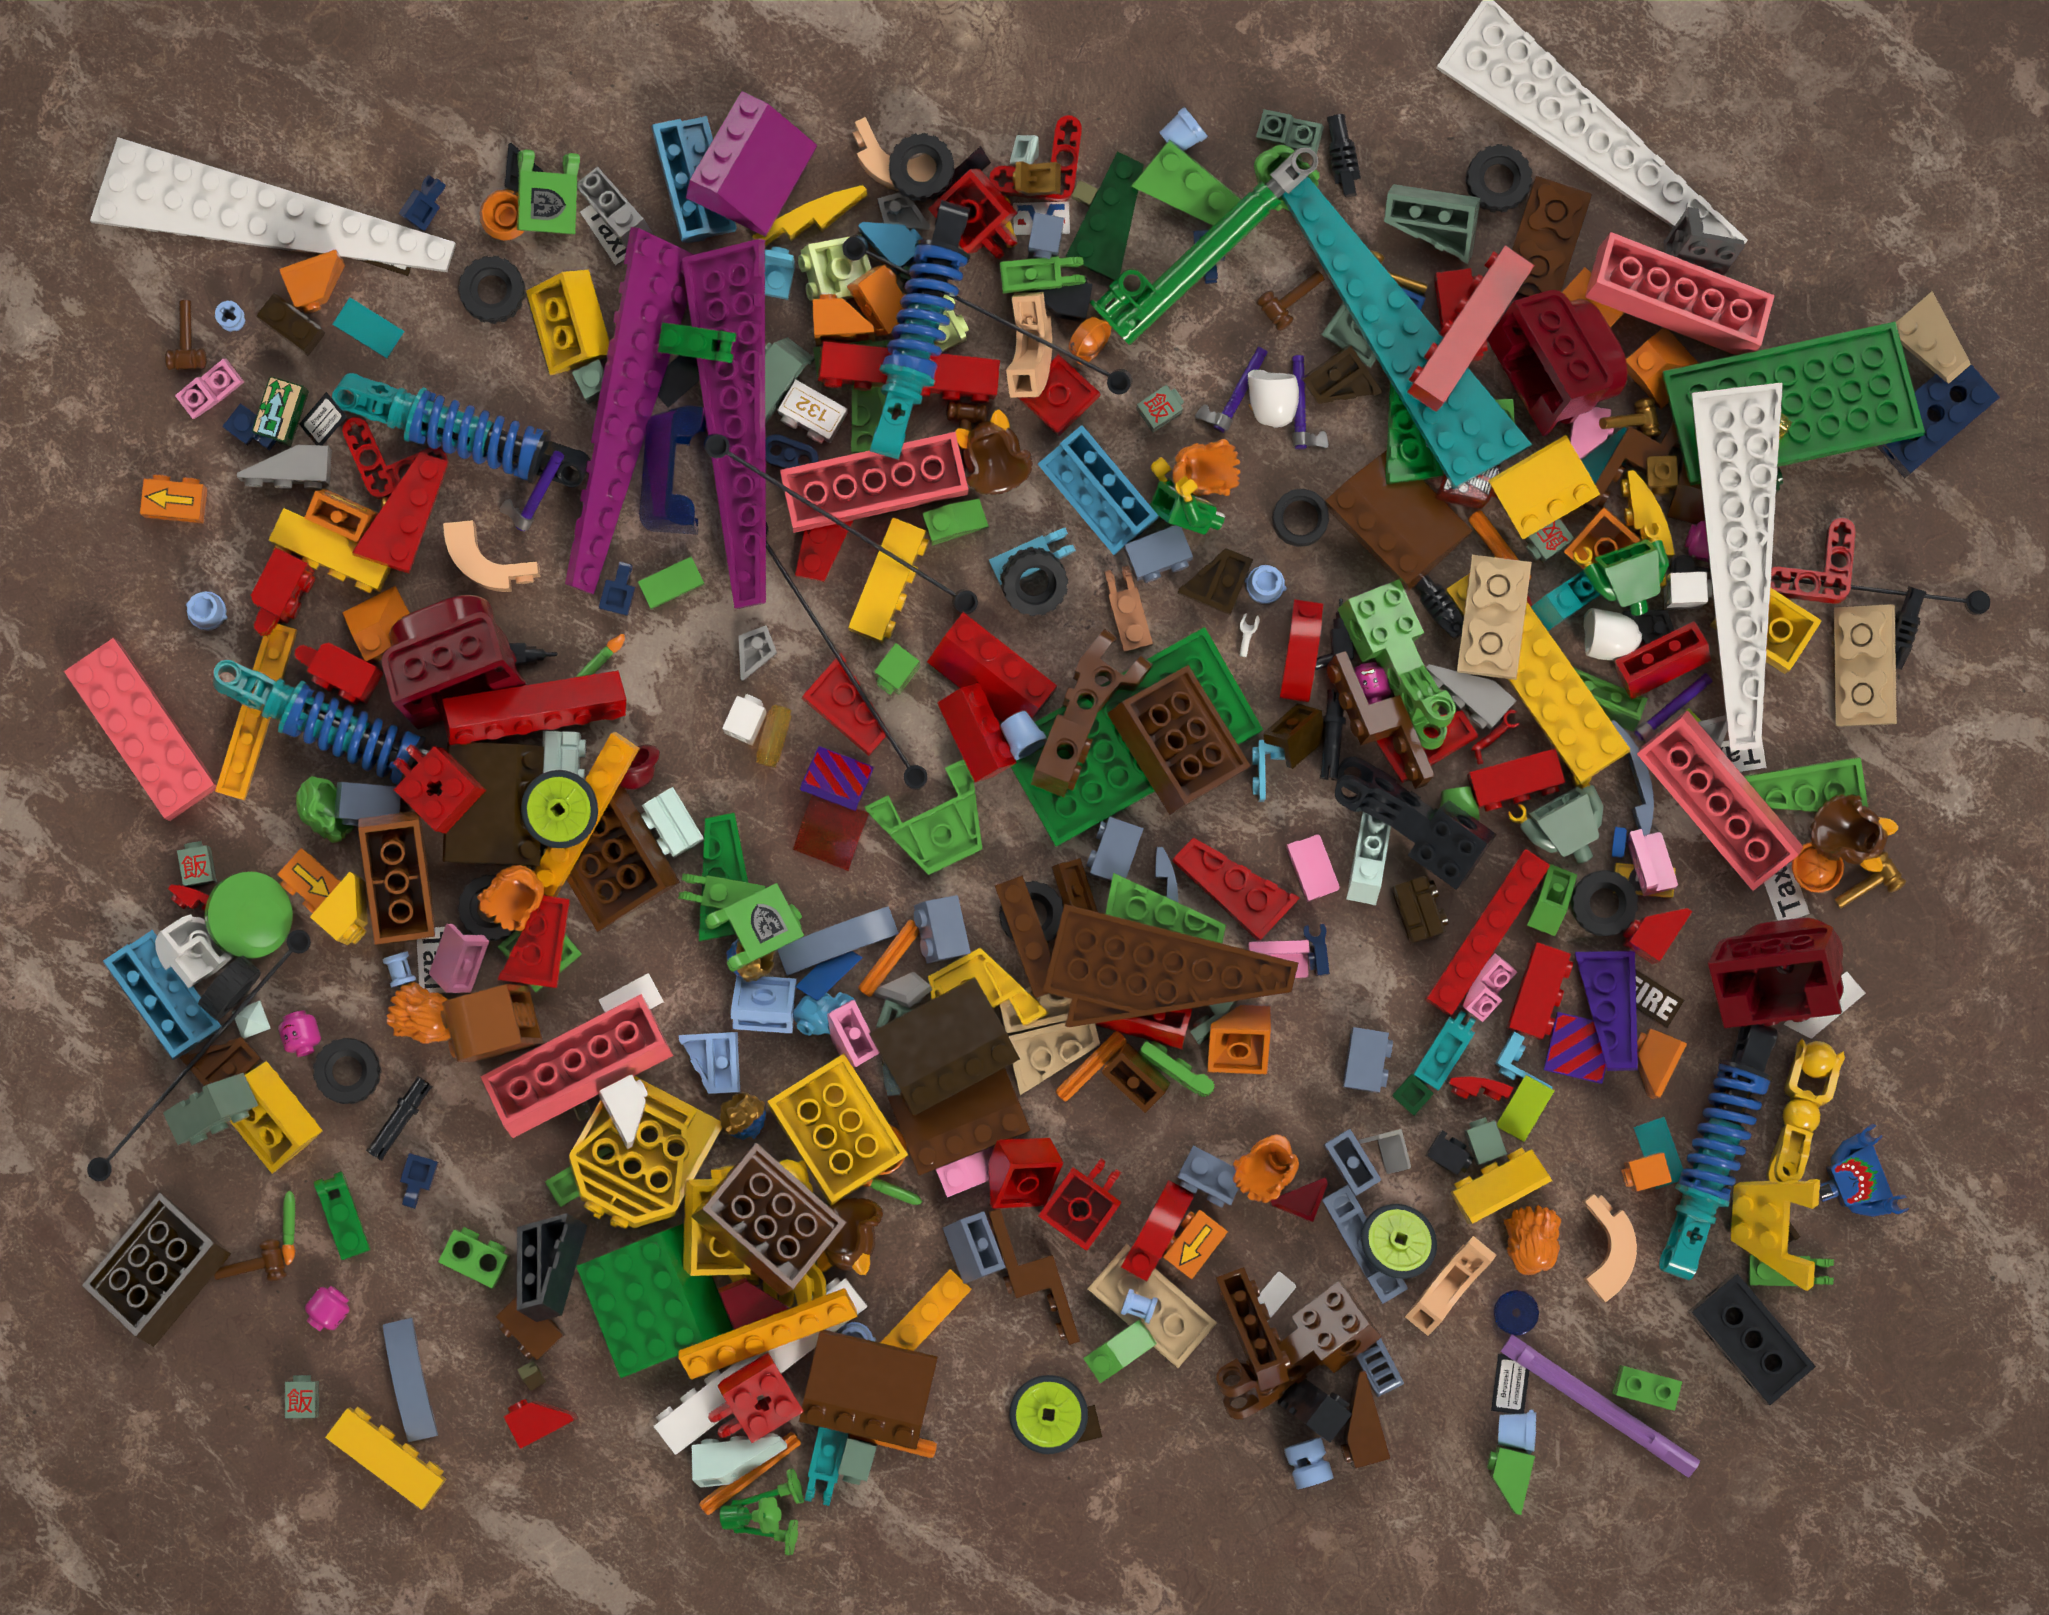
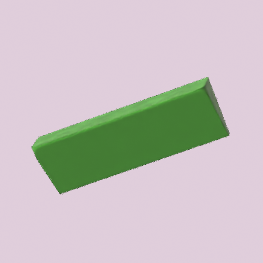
(1615, 701)

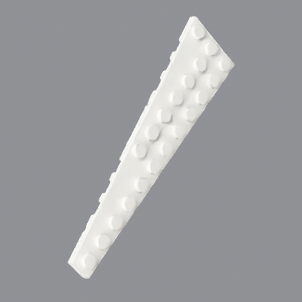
(1529, 86)
(194, 199)
(1738, 481)

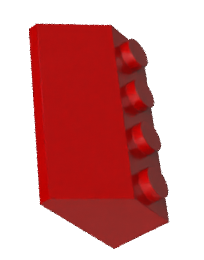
(974, 656)

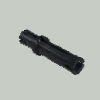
(1332, 737)
(399, 1118)

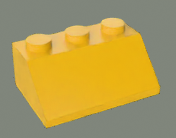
(568, 321)
(1544, 487)
(1788, 631)
(344, 910)
(279, 1123)
(1499, 1185)
(701, 1250)

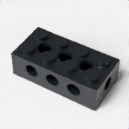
(1772, 1339)

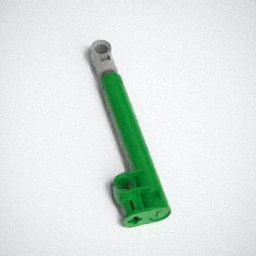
(1138, 309)

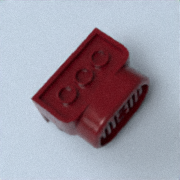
(1558, 356)
(446, 654)
(1778, 973)

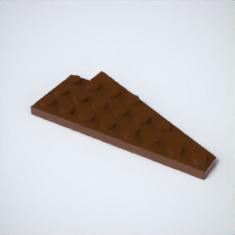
(1137, 969)

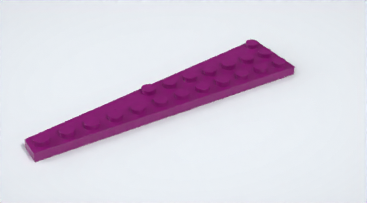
(729, 296)
(630, 385)

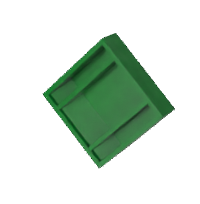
(650, 1302)

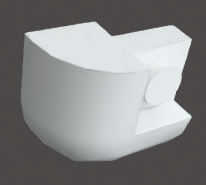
(190, 950)

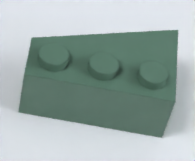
(1436, 217)
(782, 366)
(210, 1109)

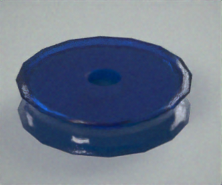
(1528, 1312)

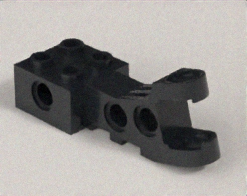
(1444, 838)

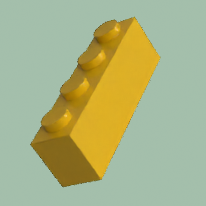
(327, 549)
(887, 581)
(386, 1457)

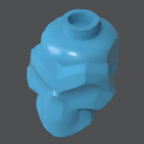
(812, 1014)

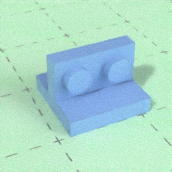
(764, 1004)

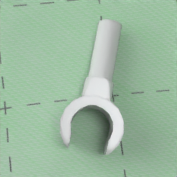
(1247, 631)

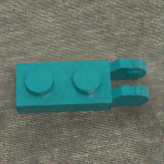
(826, 1462)

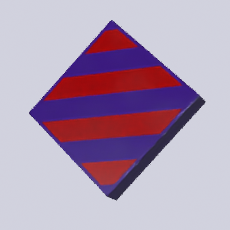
(836, 778)
(1575, 1049)

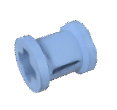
(231, 307)
(399, 969)
(1139, 1306)

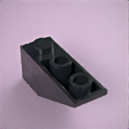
(1069, 301)

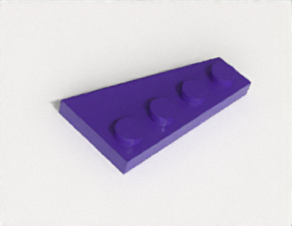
(1611, 995)

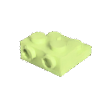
(830, 269)

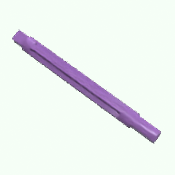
(1600, 1406)

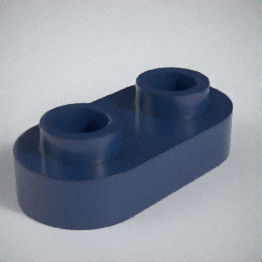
(790, 454)

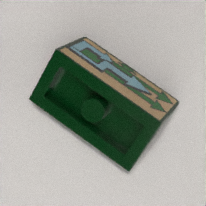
(280, 410)

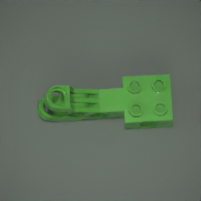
(1385, 629)

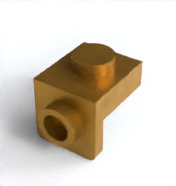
(1037, 178)
(1661, 474)

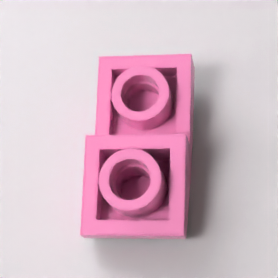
(209, 389)
(1484, 991)

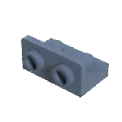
(1209, 1175)

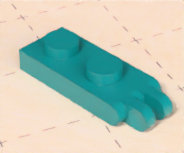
(1445, 1051)

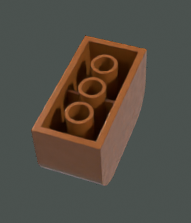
(397, 877)
(491, 1023)

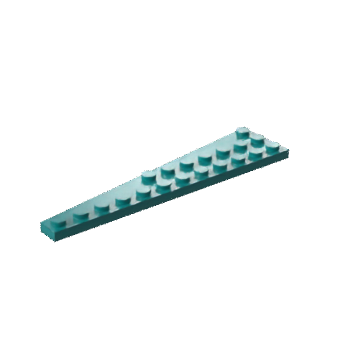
(1470, 427)

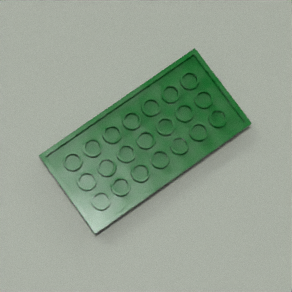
(1835, 389)
(1110, 773)

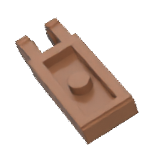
(1128, 613)

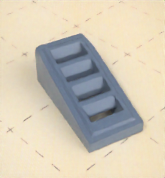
(1389, 1385)

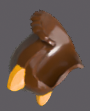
(994, 456)
(1851, 832)
(856, 1240)

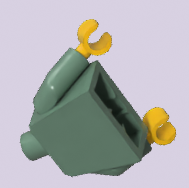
(1566, 822)

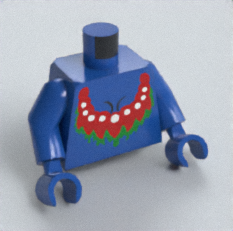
(1859, 1178)

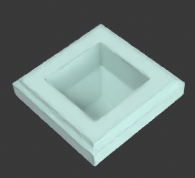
(1025, 149)
(252, 1020)

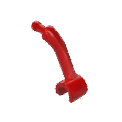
(1493, 736)

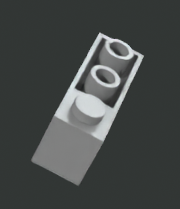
(611, 205)
(297, 465)
(1478, 695)

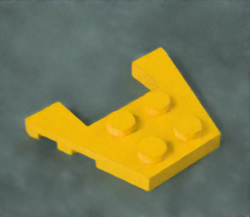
(993, 980)
(1762, 1224)

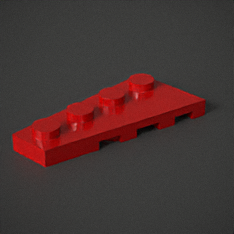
(404, 517)
(820, 550)
(1242, 894)

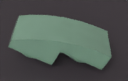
(1285, 130)
(1202, 1026)

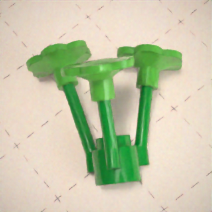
(768, 1514)

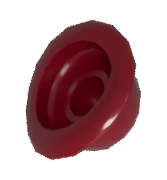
(642, 767)

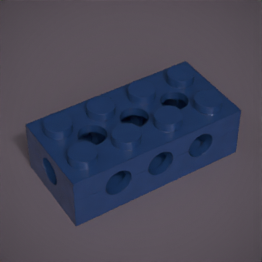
(1953, 417)

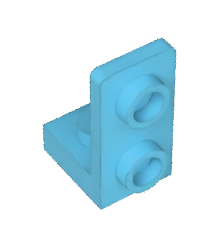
(778, 272)
(1258, 758)
(1513, 1051)

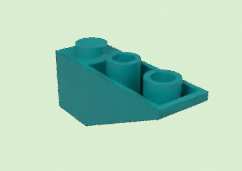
(1565, 600)

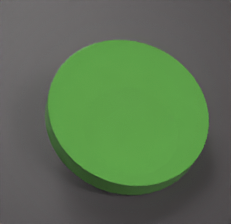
(248, 915)

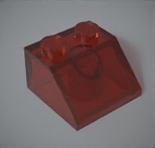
(831, 832)

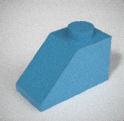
(891, 241)

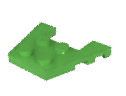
(939, 834)

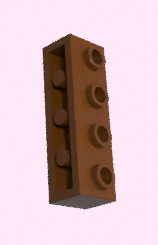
(1252, 1329)

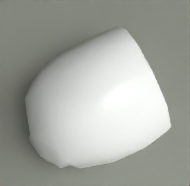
(1273, 397)
(1610, 634)

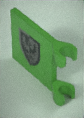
(546, 198)
(760, 923)

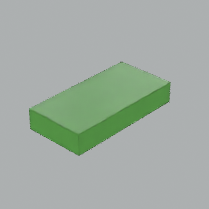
(671, 582)

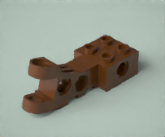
(1071, 731)
(1329, 1333)

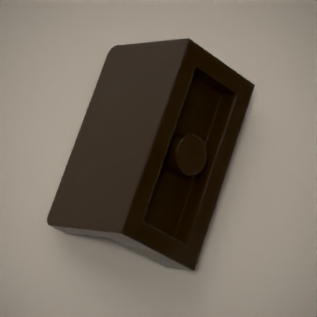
(1297, 733)

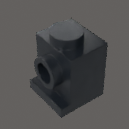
(1449, 1154)

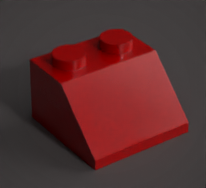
(1655, 933)
(1023, 1172)
(535, 1420)

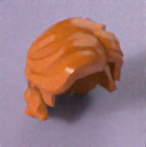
(1209, 467)
(512, 897)
(417, 1014)
(1266, 1169)
(1533, 1239)

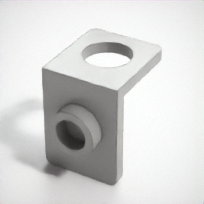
(1392, 1150)

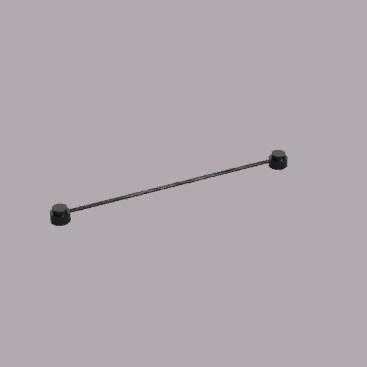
(1118, 381)
(718, 446)
(1975, 603)
(915, 775)
(100, 1167)

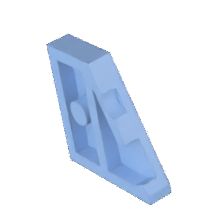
(715, 1059)

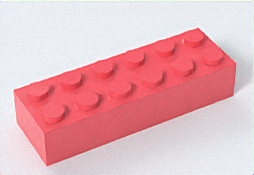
(1679, 295)
(874, 483)
(141, 729)
(1720, 800)
(576, 1066)

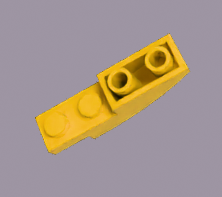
(1644, 510)

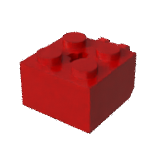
(991, 215)
(280, 590)
(340, 670)
(421, 786)
(1079, 1188)
(741, 1395)

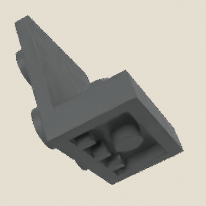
(1699, 248)

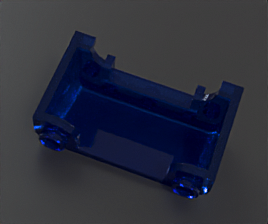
(658, 506)

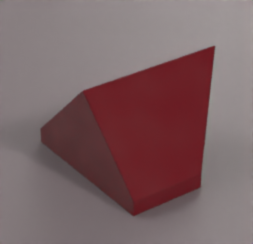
(1302, 1201)
(748, 1303)

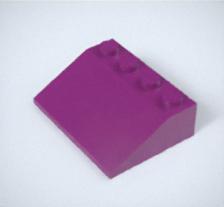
(751, 165)

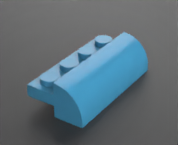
(680, 151)
(1098, 490)
(161, 997)

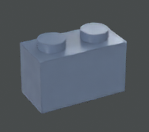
(1045, 236)
(1158, 553)
(363, 801)
(1116, 849)
(941, 929)
(1366, 1060)
(1352, 1162)
(974, 1247)

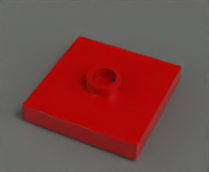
(1063, 398)

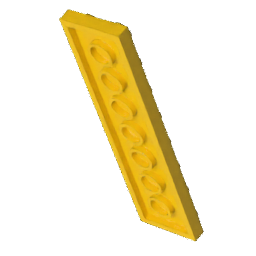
(1558, 698)

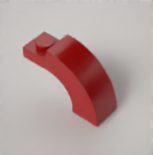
(1302, 650)
(1158, 1230)

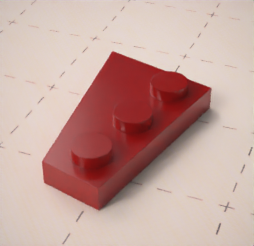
(844, 708)
(1458, 735)
(539, 948)

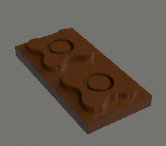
(1549, 233)

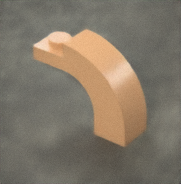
(876, 161)
(1032, 359)
(464, 551)
(1621, 1251)
(1449, 1285)

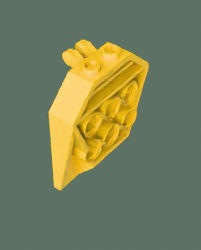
(632, 1197)

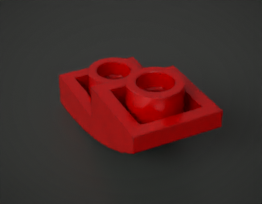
(187, 896)
(1470, 1086)

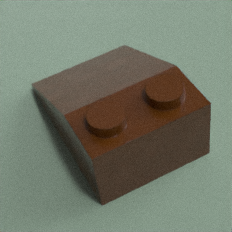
(1363, 1429)

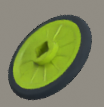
(545, 822)
(1394, 1258)
(1069, 1414)

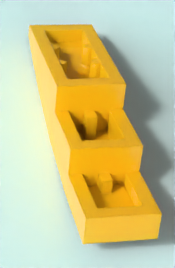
(821, 211)

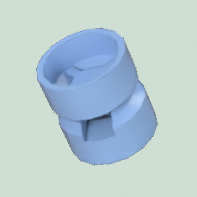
(1313, 1473)

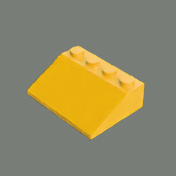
(837, 1129)

